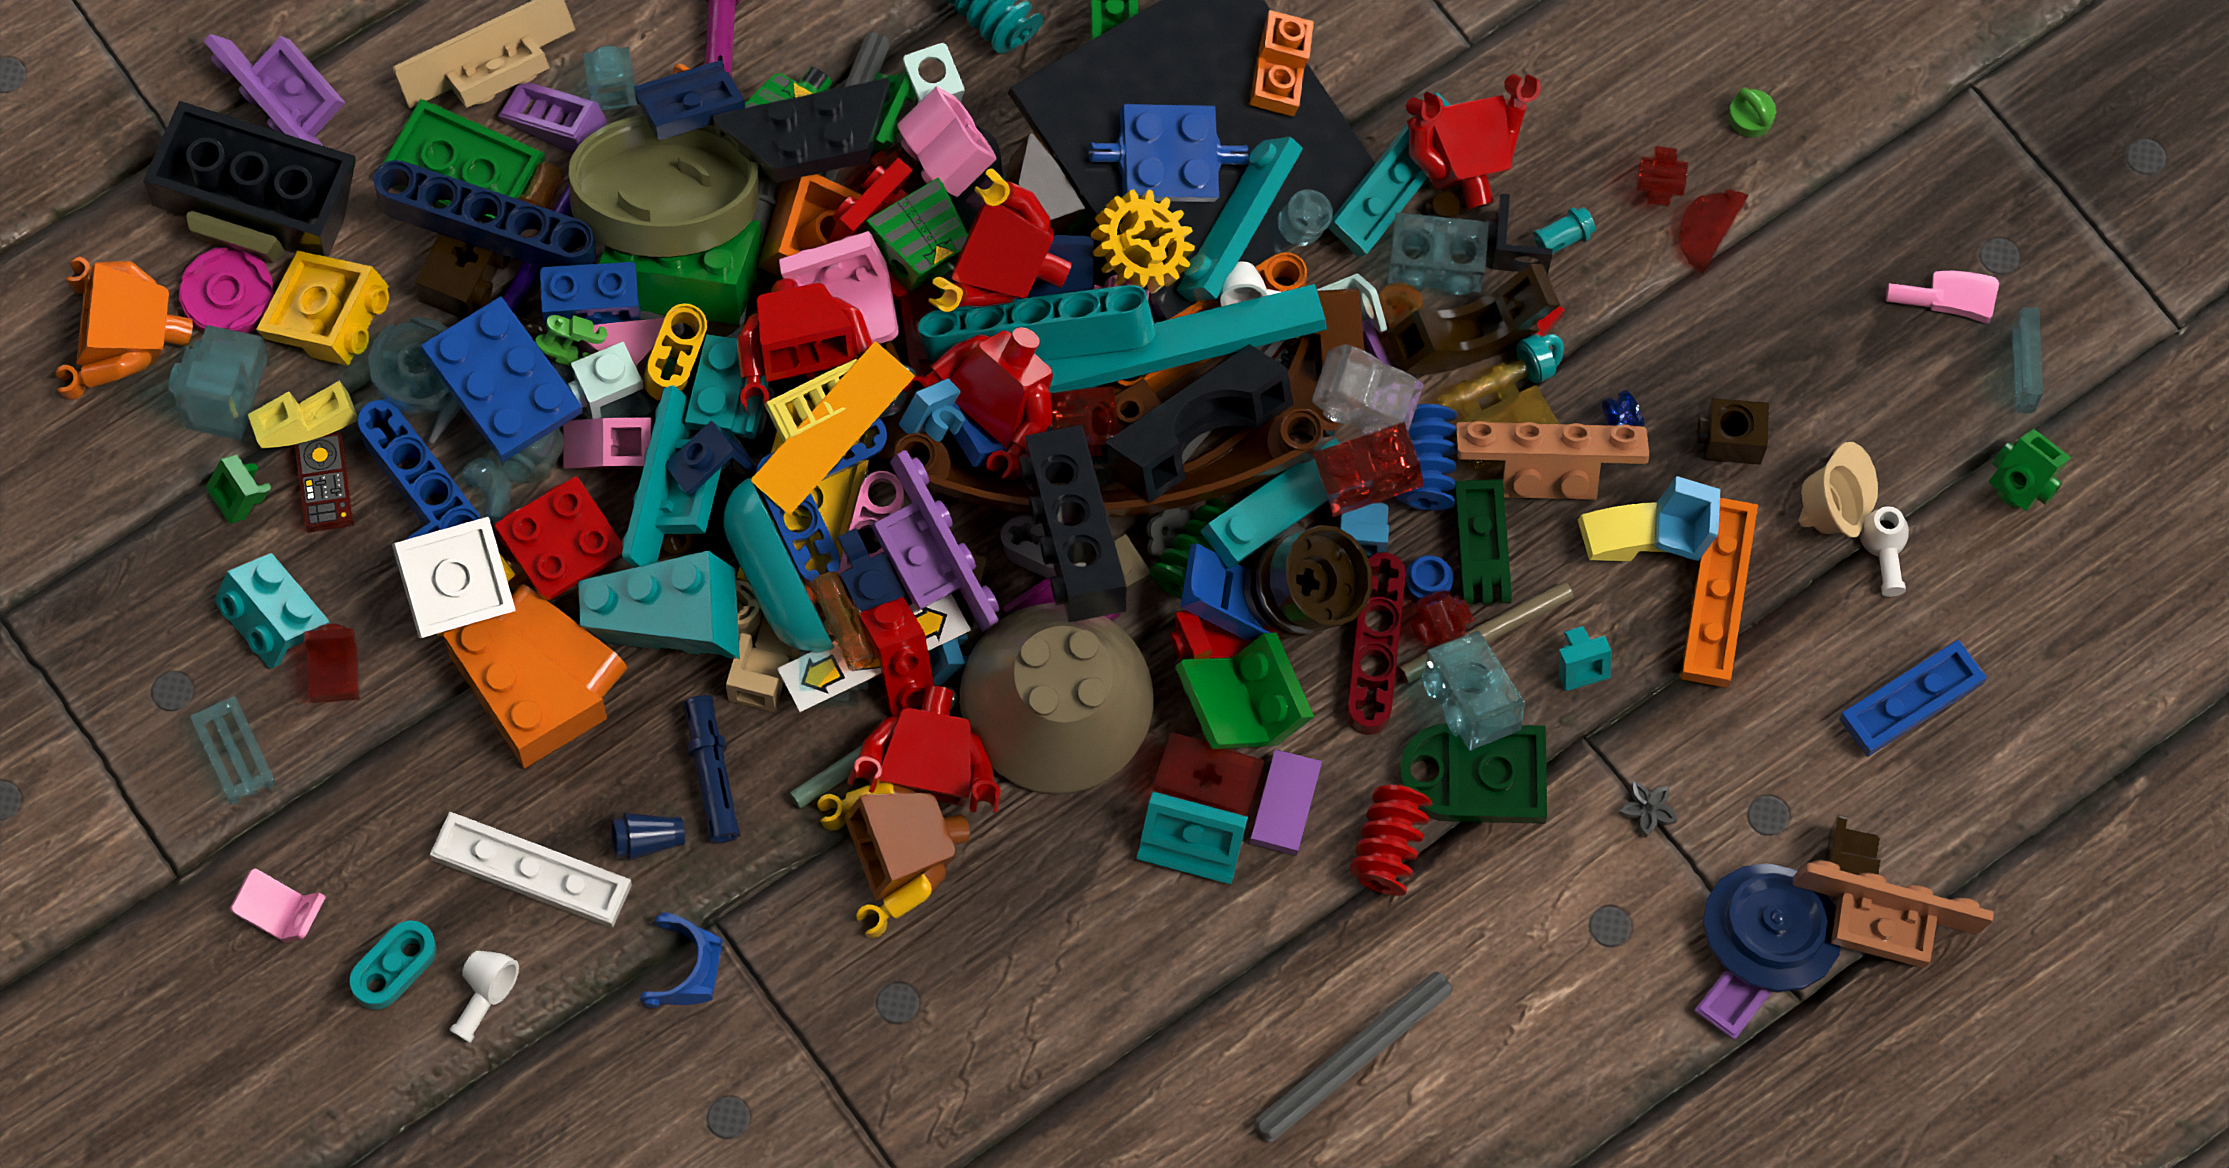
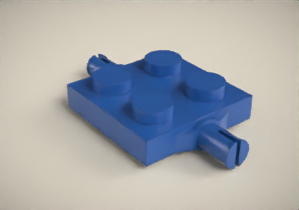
(1169, 152)

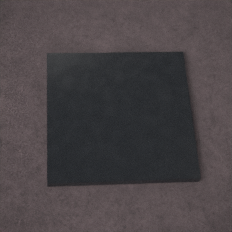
(1197, 58)

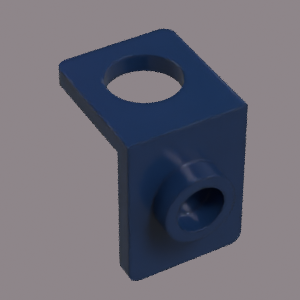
(705, 456)

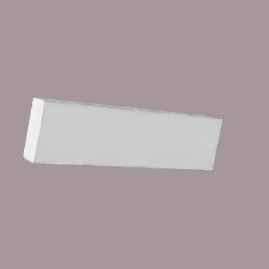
(531, 869)

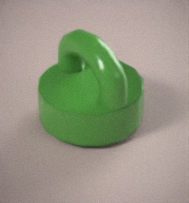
(1751, 113)

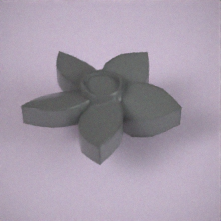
(1649, 808)

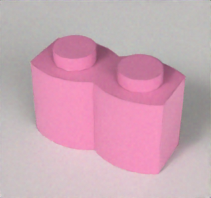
(945, 141)

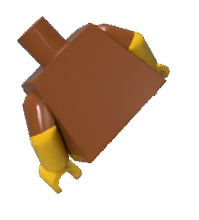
(899, 843)

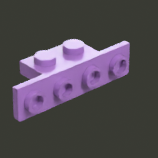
(281, 84)
(926, 551)

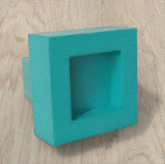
(1583, 659)

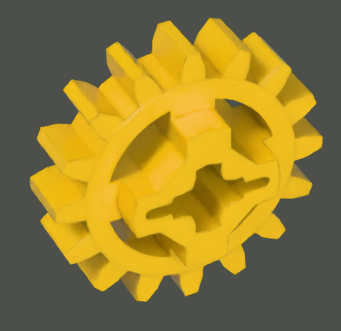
(1153, 231)

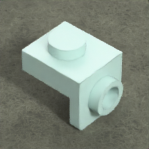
(604, 378)

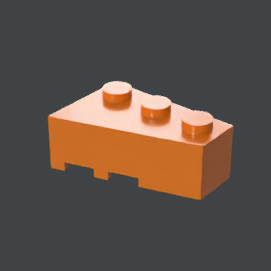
(522, 689)

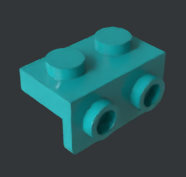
(267, 608)

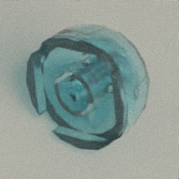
(401, 370)

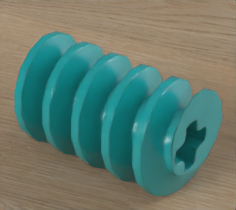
(1000, 21)

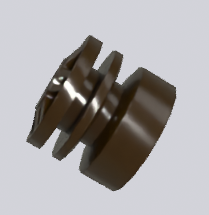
(1308, 582)

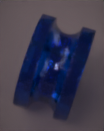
(1623, 410)

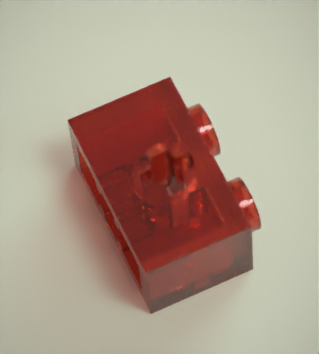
(1191, 761)

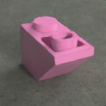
(606, 443)

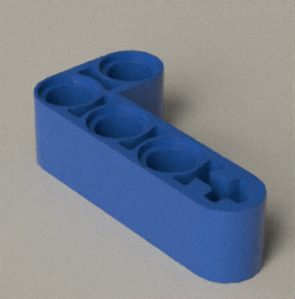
(416, 483)

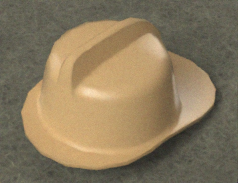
(1840, 493)

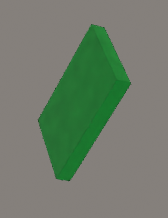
(464, 151)

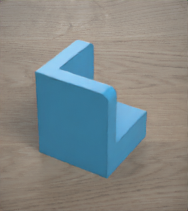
(1687, 518)
(1368, 527)

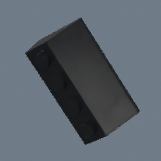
(251, 178)

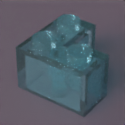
(219, 381)

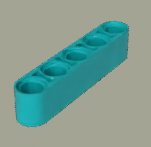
(1064, 323)

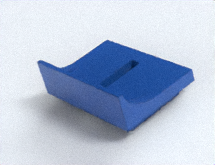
(1205, 589)

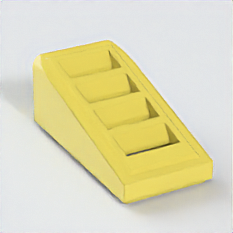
(780, 414)

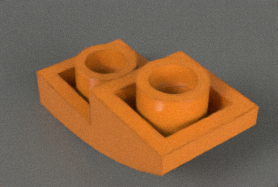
(1281, 63)

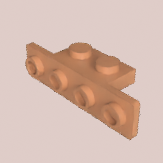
(1551, 458)
(1887, 917)

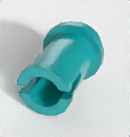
(1566, 231)

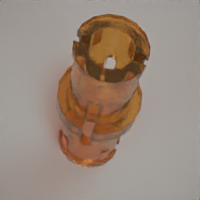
(843, 620)

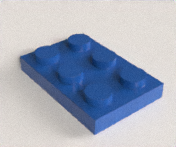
(501, 379)

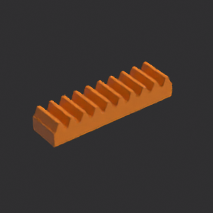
(1719, 597)

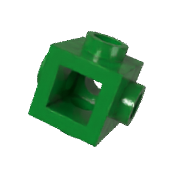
(2028, 471)

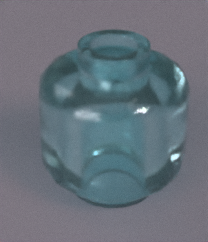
(534, 461)

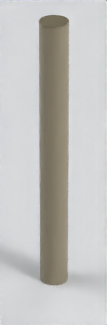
(1502, 624)

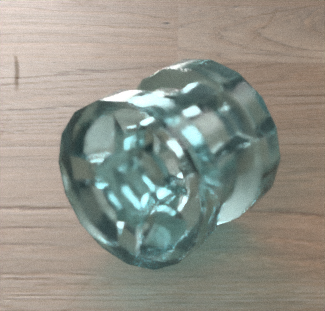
(1311, 208)

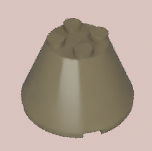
(1057, 699)

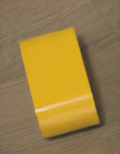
(669, 344)

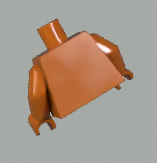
(120, 324)

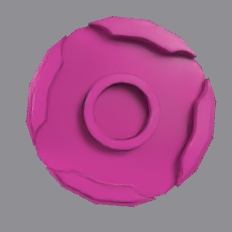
(226, 290)

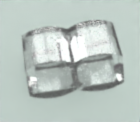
(1365, 391)

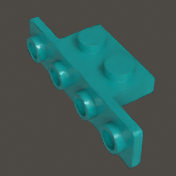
(660, 501)

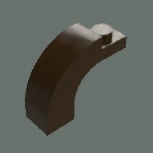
(1477, 331)

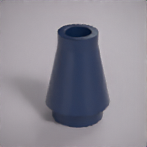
(643, 834)

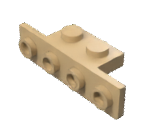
(487, 56)

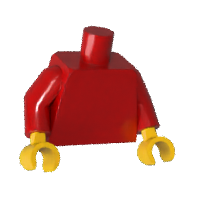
(1003, 251)

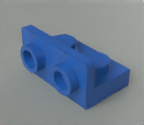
(592, 292)

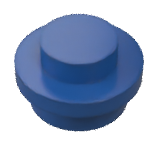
(1428, 576)

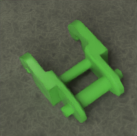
(571, 329)

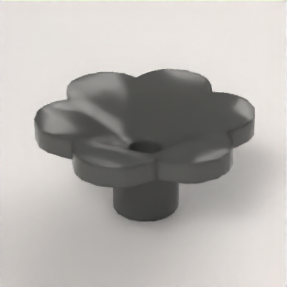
(1164, 528)

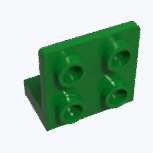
(1246, 697)

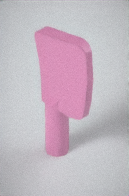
(1951, 292)

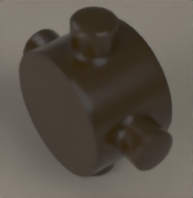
(1445, 205)

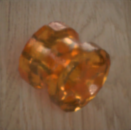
(1404, 297)

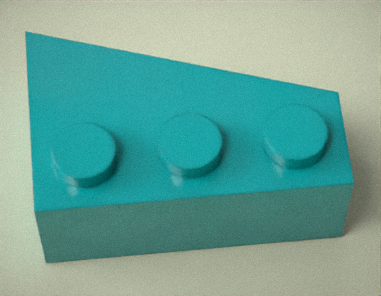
(666, 604)

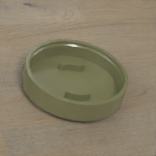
(663, 193)

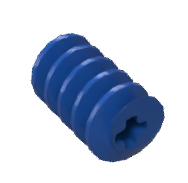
(1430, 440)

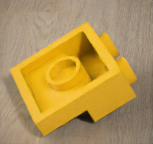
(325, 307)

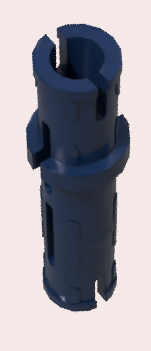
(707, 749)

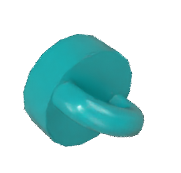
(1538, 356)

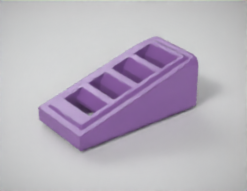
(582, 119)

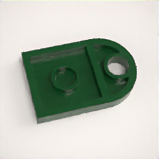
(1487, 784)

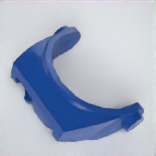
(701, 983)

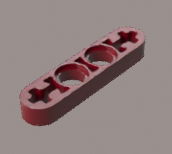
(1377, 643)

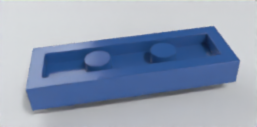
(1912, 698)

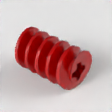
(1387, 837)

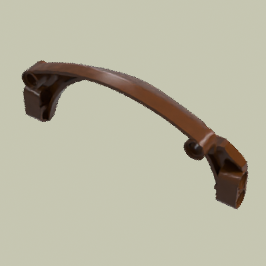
(1235, 464)

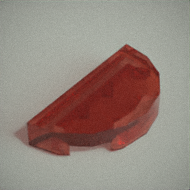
(1707, 224)

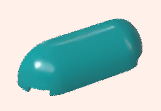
(772, 572)

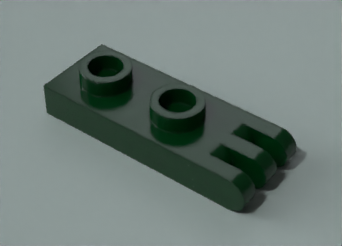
(1482, 539)

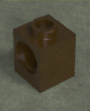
(1748, 417)

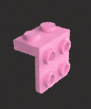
(854, 273)

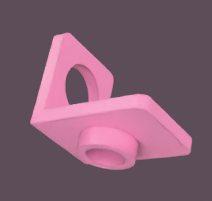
(275, 907)

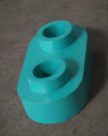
(389, 964)

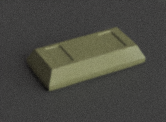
(234, 236)

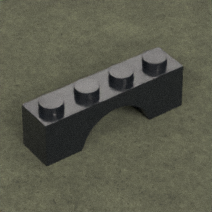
(1238, 392)

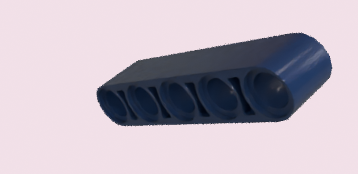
(471, 202)

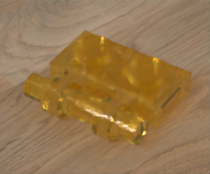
(1514, 407)

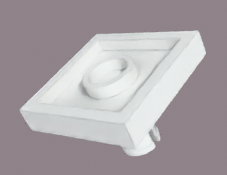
(453, 577)

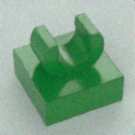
(235, 489)

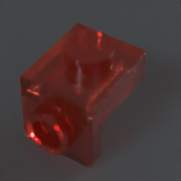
(332, 664)

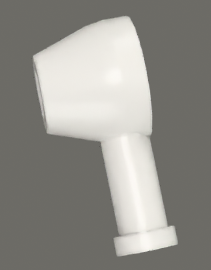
(1243, 285)
(1886, 545)
(492, 979)

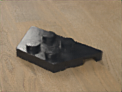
(809, 131)

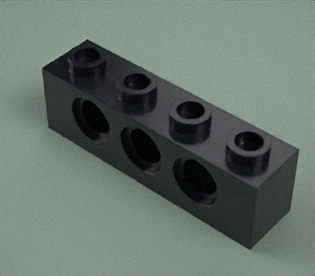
(1066, 459)

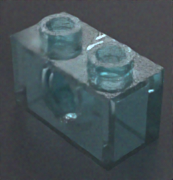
(1471, 666)

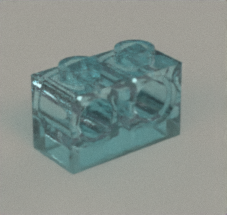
(1438, 240)

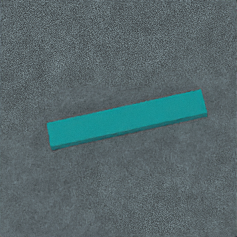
(1198, 338)

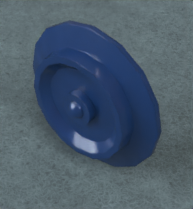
(1770, 929)

